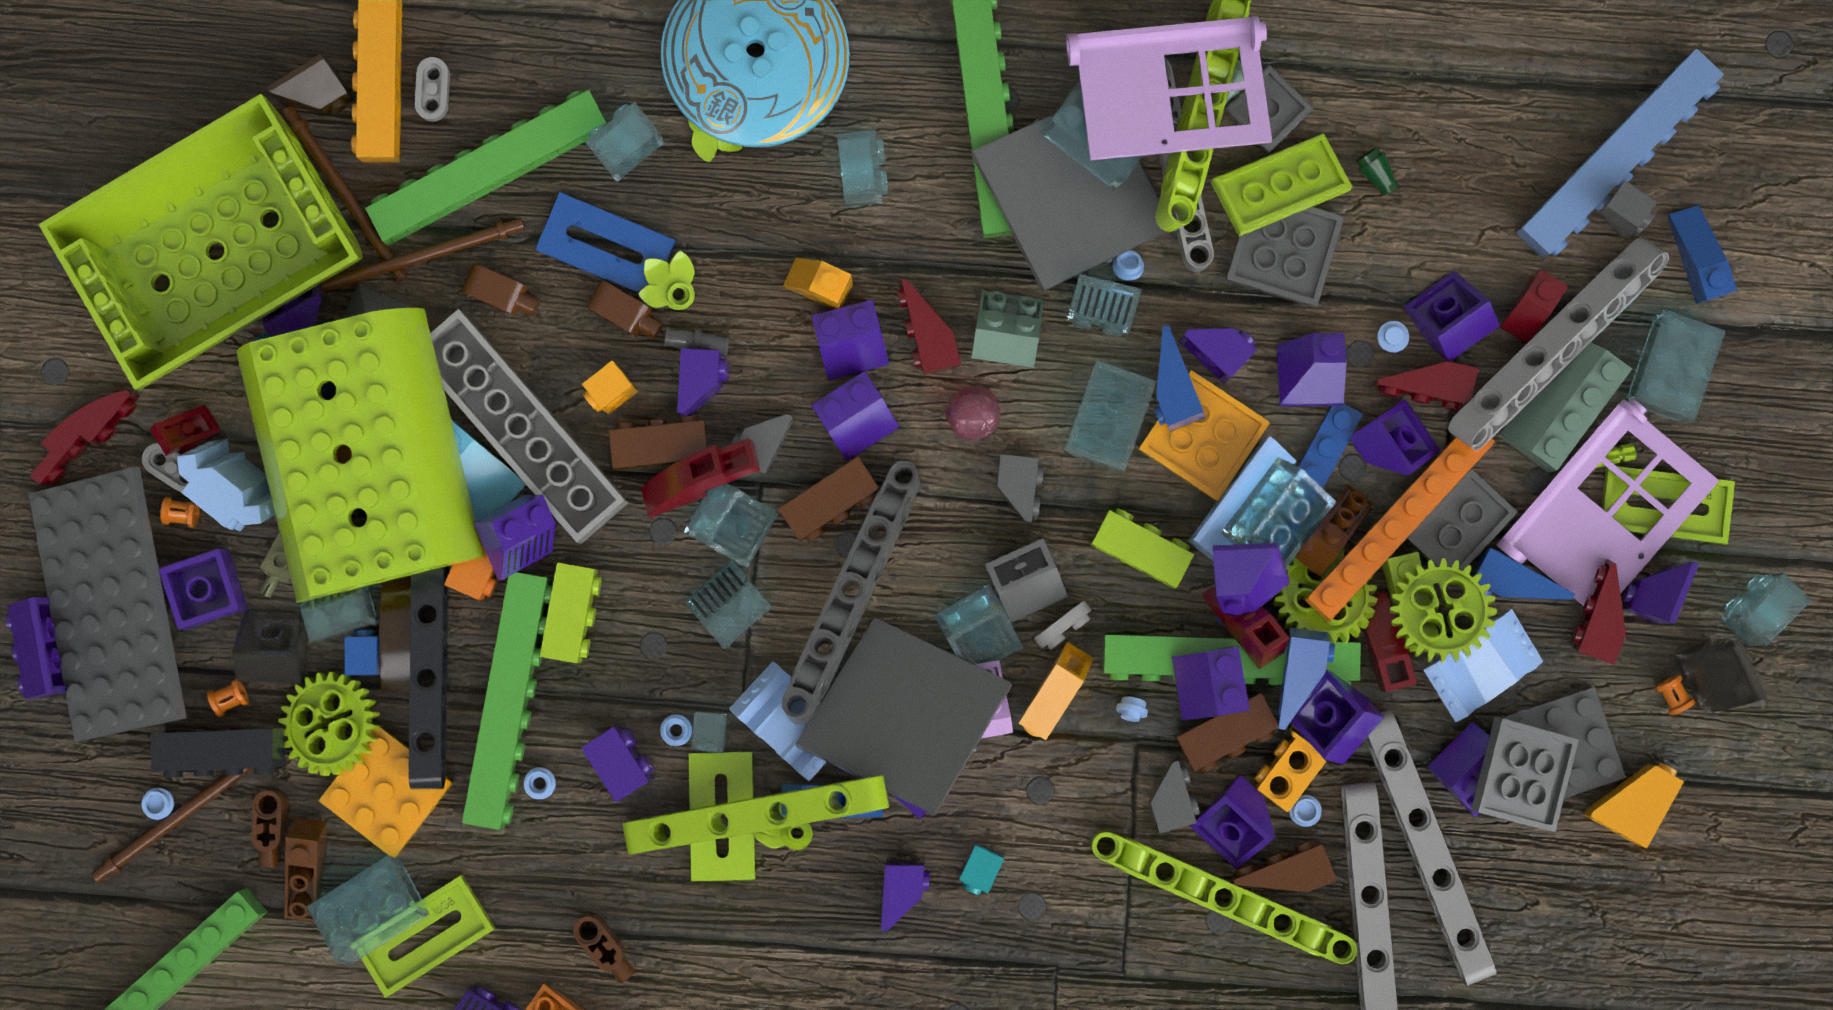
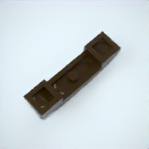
(395, 634)

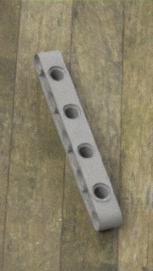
(1558, 343)
(1429, 851)
(1369, 918)

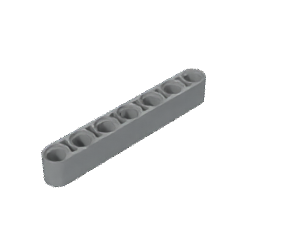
(1187, 240)

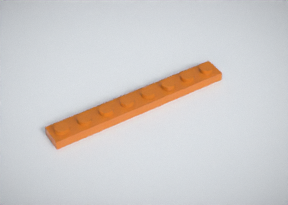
(1394, 527)

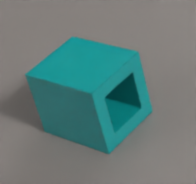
(980, 869)

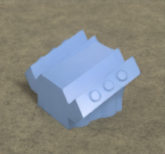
(226, 485)
(1488, 671)
(763, 713)

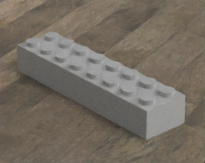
(523, 429)

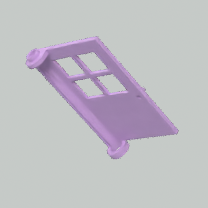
(1129, 92)
(1572, 535)

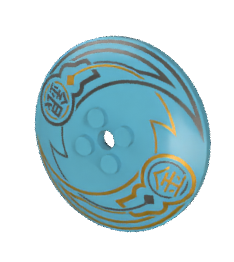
(748, 97)

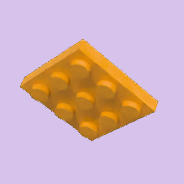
(1209, 449)
(378, 795)

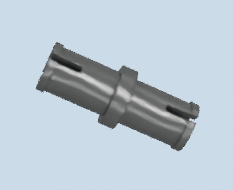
(696, 340)

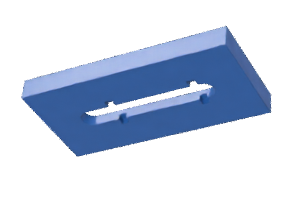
(573, 212)

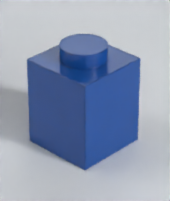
(362, 654)

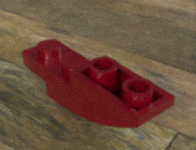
(90, 423)
(696, 474)

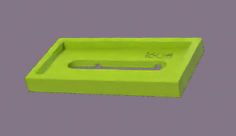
(1710, 528)
(738, 769)
(474, 924)

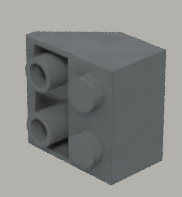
(1026, 580)

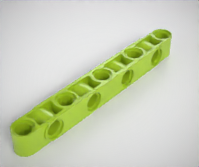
(1183, 177)
(756, 814)
(1243, 905)

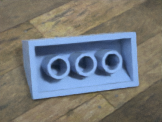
(1236, 493)

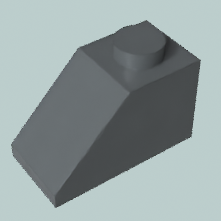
(767, 439)

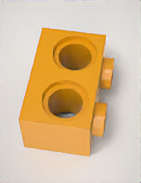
(608, 388)
(1295, 779)

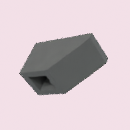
(1629, 210)
(1018, 482)
(1170, 800)

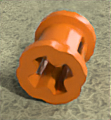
(179, 512)
(238, 694)
(1684, 701)

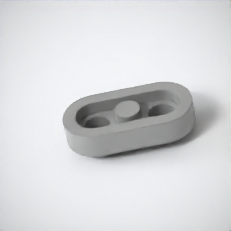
(432, 90)
(168, 471)
(1053, 634)

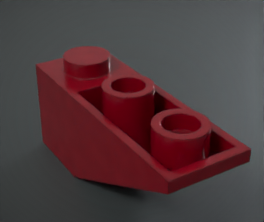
(933, 338)
(1443, 383)
(1603, 624)
(1254, 631)
(1387, 652)

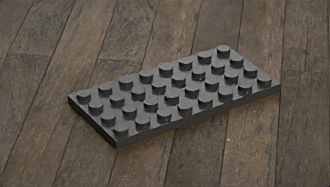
(107, 604)

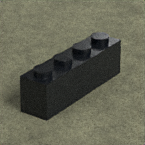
(217, 750)

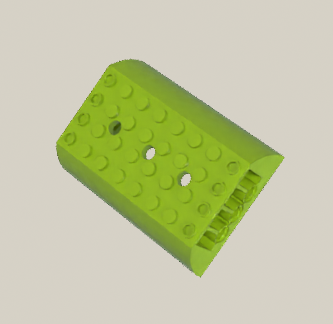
(168, 218)
(401, 445)

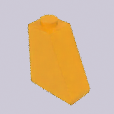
(819, 282)
(1056, 691)
(1638, 804)

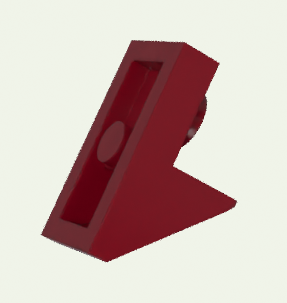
(185, 430)

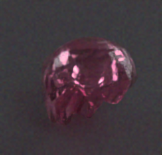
(974, 413)

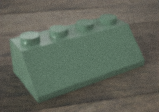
(1566, 407)

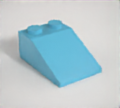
(487, 477)

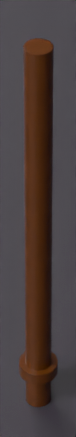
(300, 128)
(431, 252)
(114, 864)

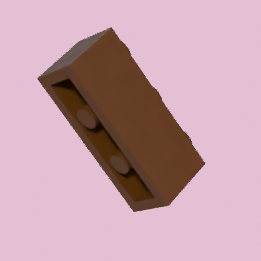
(656, 443)
(830, 500)
(1226, 734)

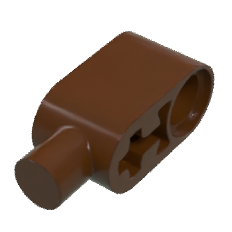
(499, 291)
(623, 311)
(269, 849)
(620, 967)

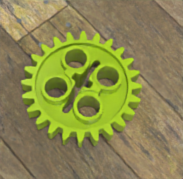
(1472, 605)
(1309, 618)
(339, 749)

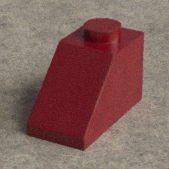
(1533, 306)

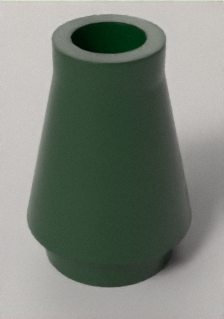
(1377, 170)

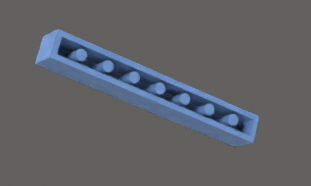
(1620, 153)

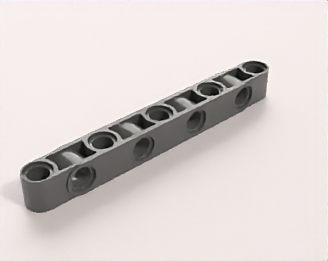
(841, 613)

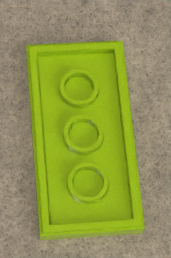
(1281, 184)

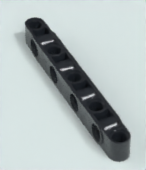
(428, 704)

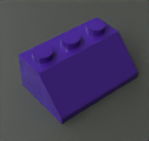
(35, 648)

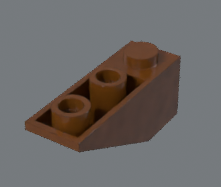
(1334, 530)
(304, 866)
(1298, 871)

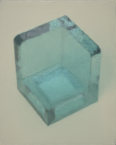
(710, 732)

